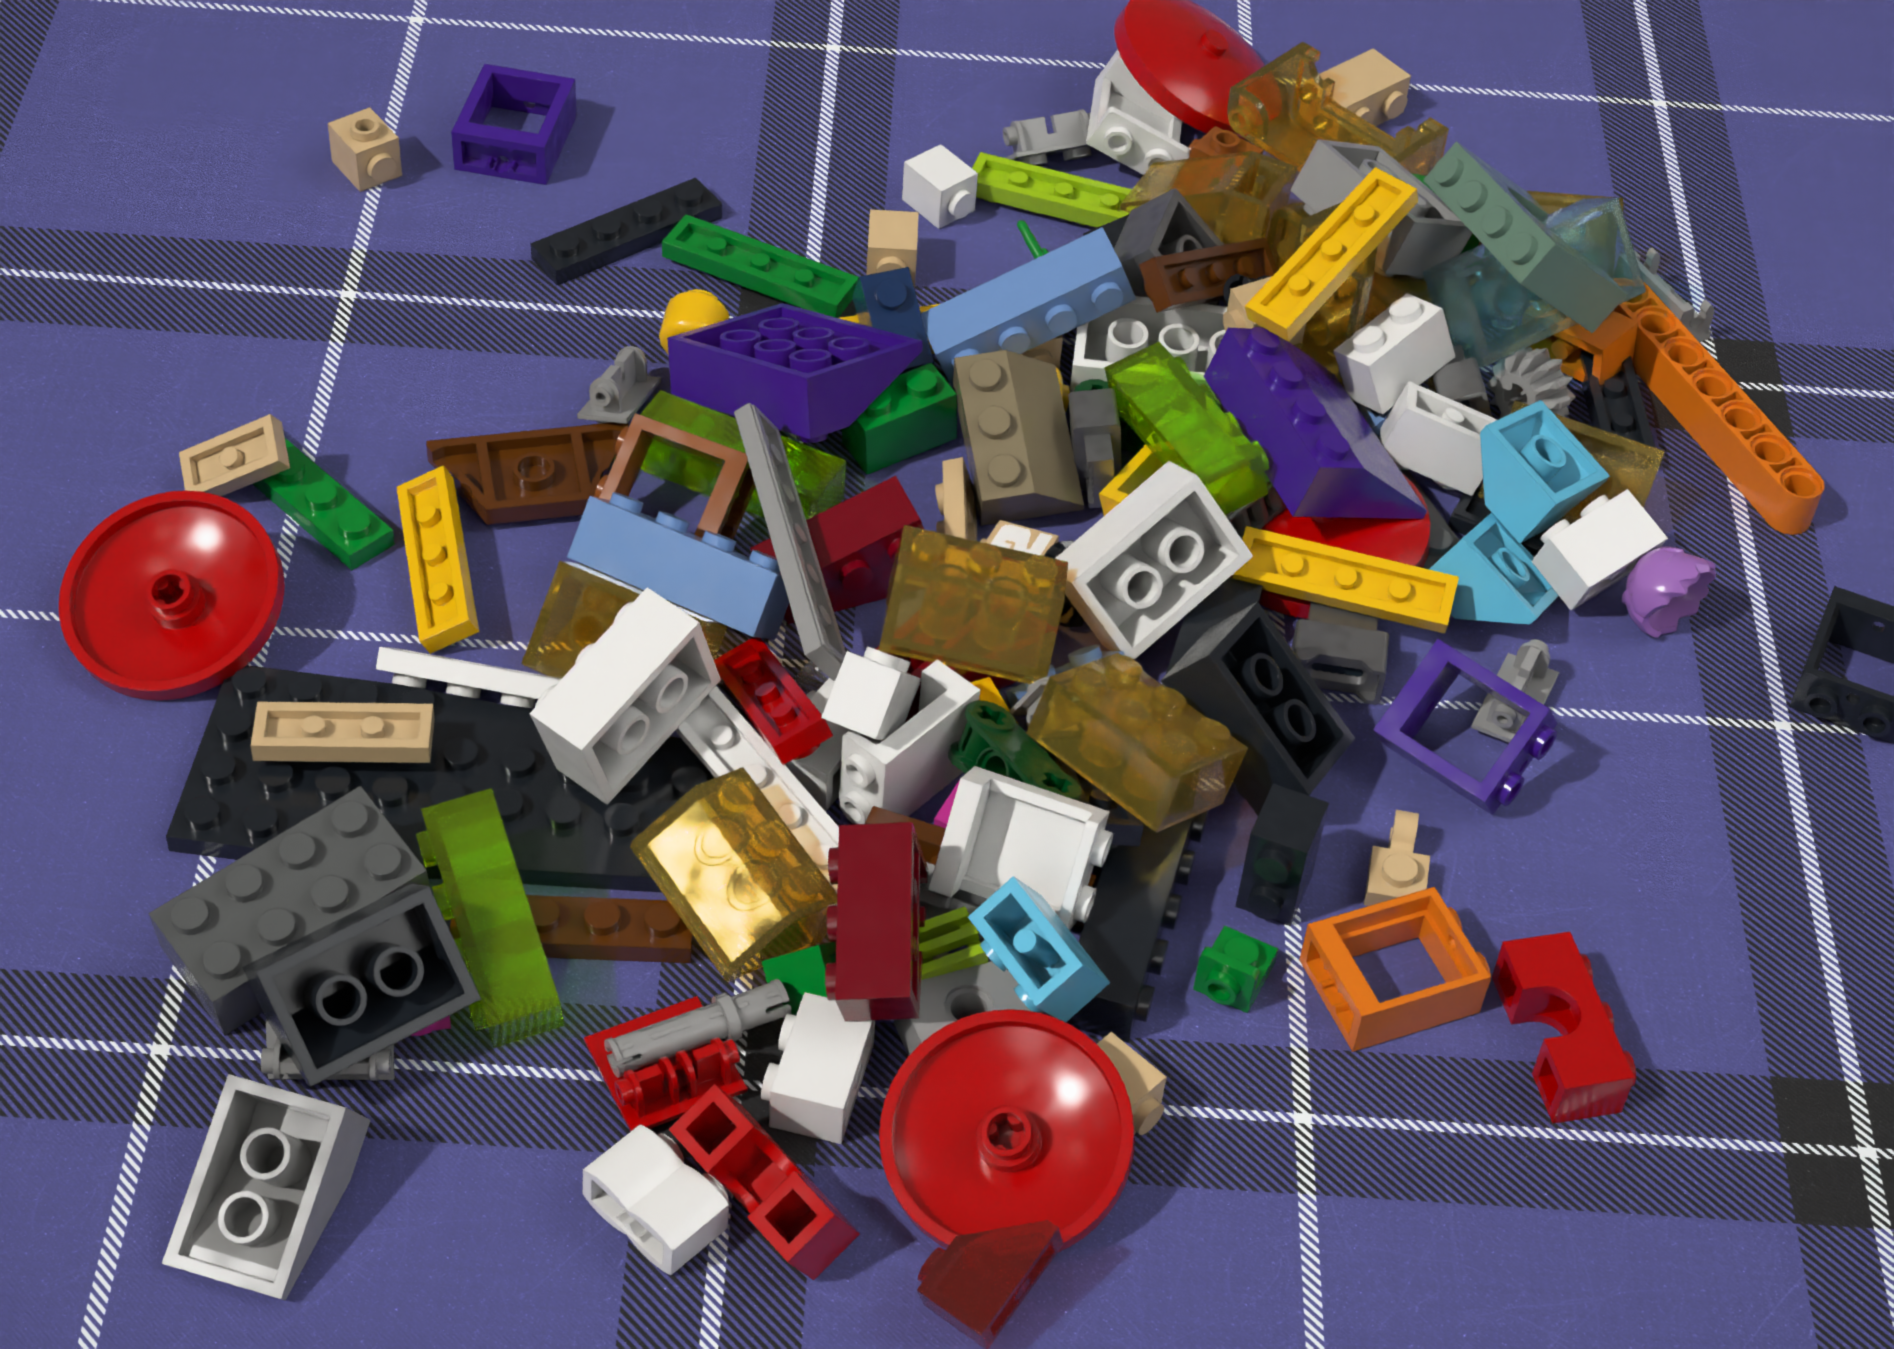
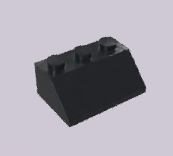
(362, 982)

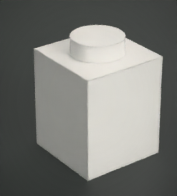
(939, 186)

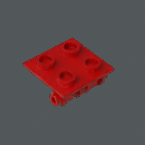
(672, 1084)

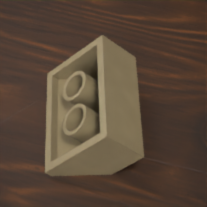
(1015, 437)

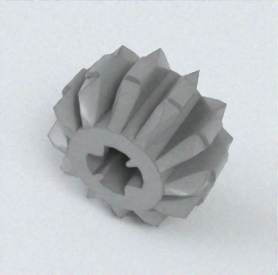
(1530, 378)

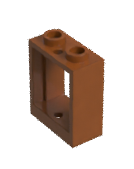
(729, 494)

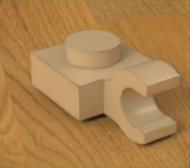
(1397, 869)

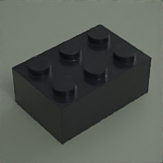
(1268, 702)

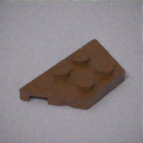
(528, 471)

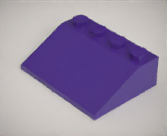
(792, 364)
(1313, 434)

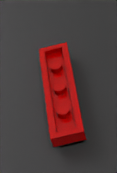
(772, 701)

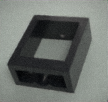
(1850, 623)

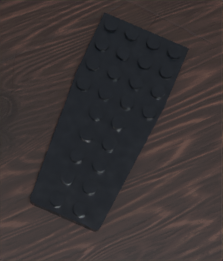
(551, 822)

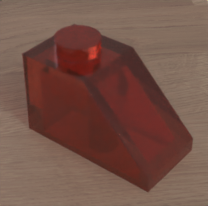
(987, 1276)

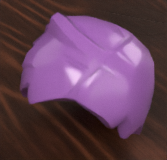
(1665, 588)

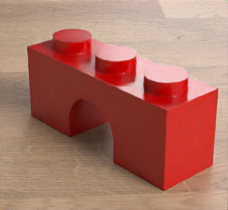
(1553, 984)
(765, 1181)

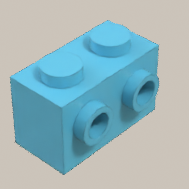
(1037, 950)

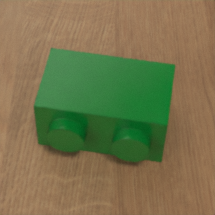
(904, 420)

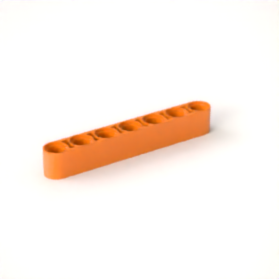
(1722, 417)

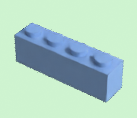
(1030, 302)
(682, 566)

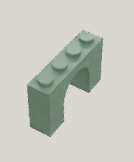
(1508, 226)

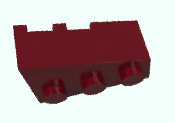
(858, 544)

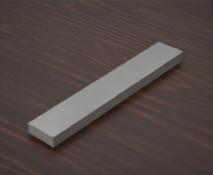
(791, 541)

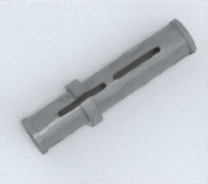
(722, 1018)

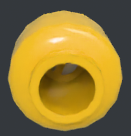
(689, 312)

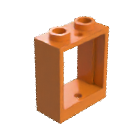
(1348, 997)

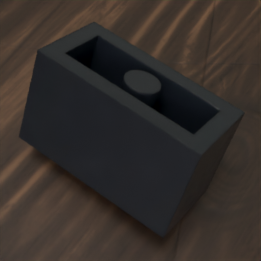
(1281, 854)

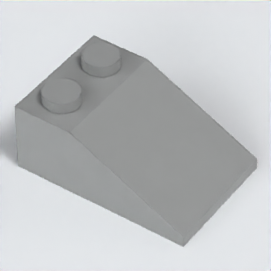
(264, 1186)

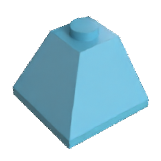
(1534, 470)
(1495, 577)

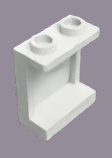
(1130, 122)
(912, 760)
(1022, 832)

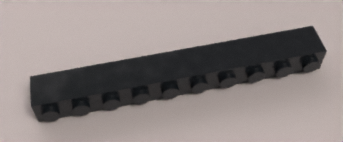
(1139, 882)

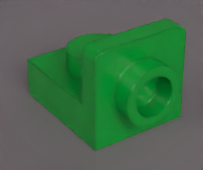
(1234, 969)

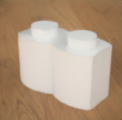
(656, 1198)

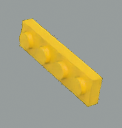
(1331, 254)
(437, 560)
(1348, 580)

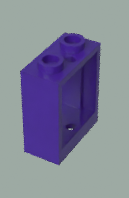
(529, 154)
(1421, 697)

